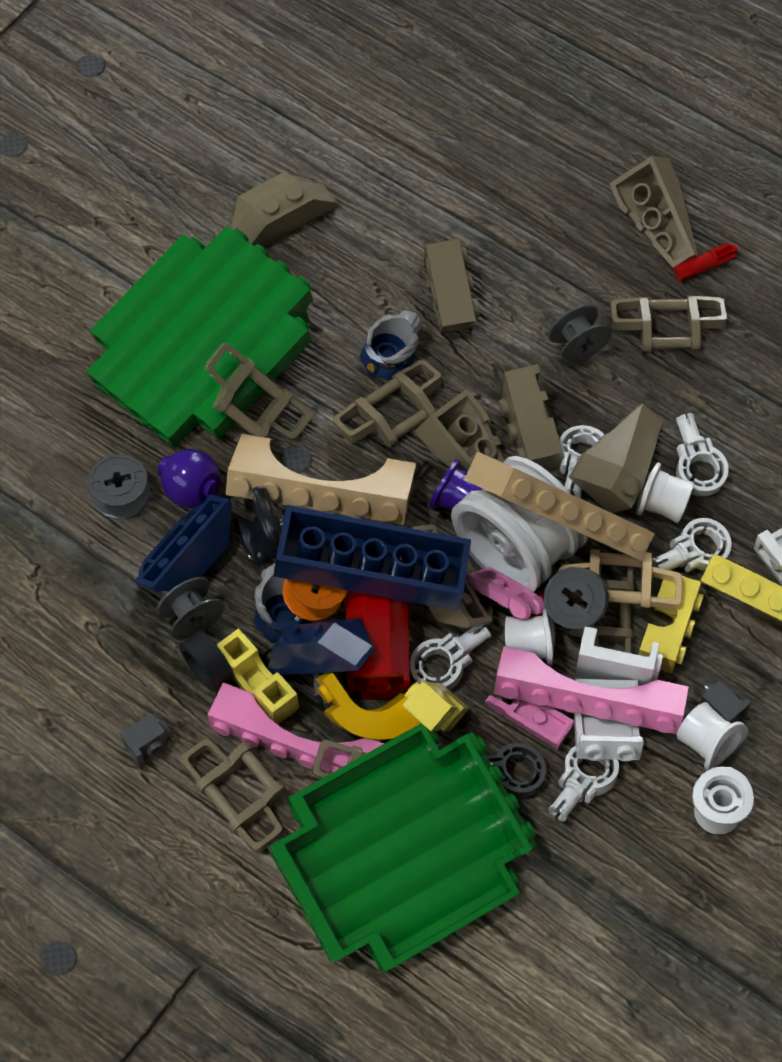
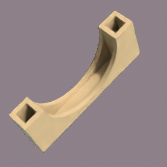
(376, 497)
(559, 506)

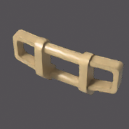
(647, 572)

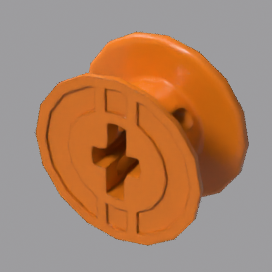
(309, 605)

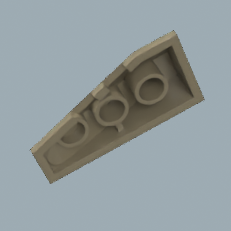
(657, 206)
(619, 463)

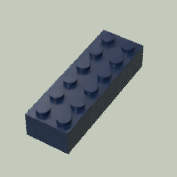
(372, 557)

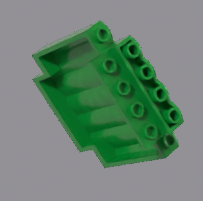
(178, 319)
(403, 846)

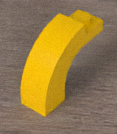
(375, 724)

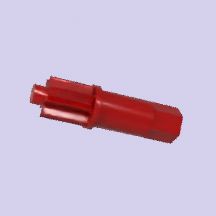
(711, 259)

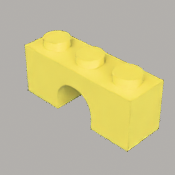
(744, 586)
(672, 636)
(251, 675)
(434, 705)

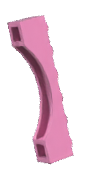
(652, 705)
(240, 715)

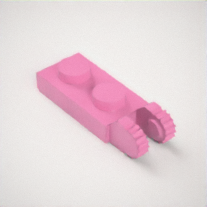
(506, 592)
(538, 720)

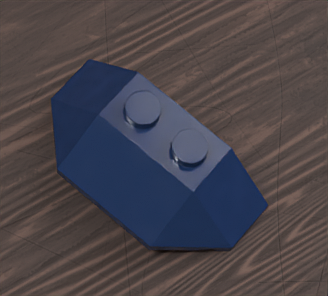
(188, 546)
(321, 647)

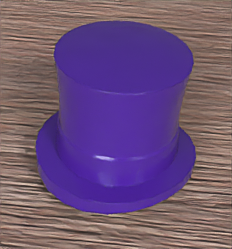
(452, 488)

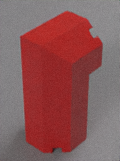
(388, 631)

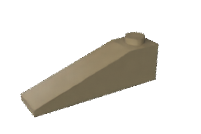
(460, 432)

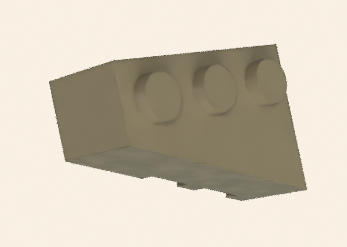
(450, 285)
(529, 418)

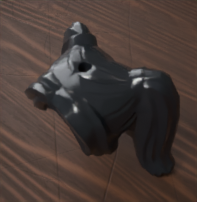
(262, 535)

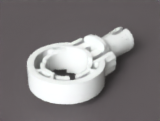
(574, 435)
(705, 453)
(687, 553)
(445, 647)
(580, 785)

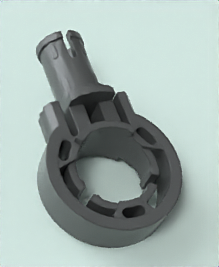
(533, 759)

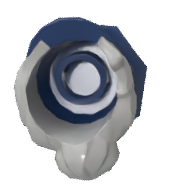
(391, 344)
(271, 611)

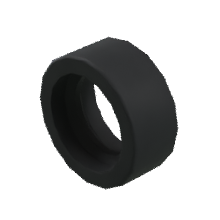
(206, 660)

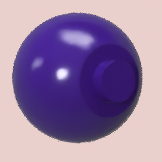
(189, 477)

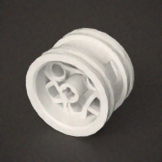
(513, 537)

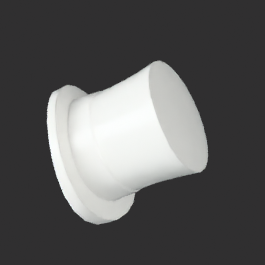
(664, 495)
(532, 635)
(711, 735)
(722, 799)

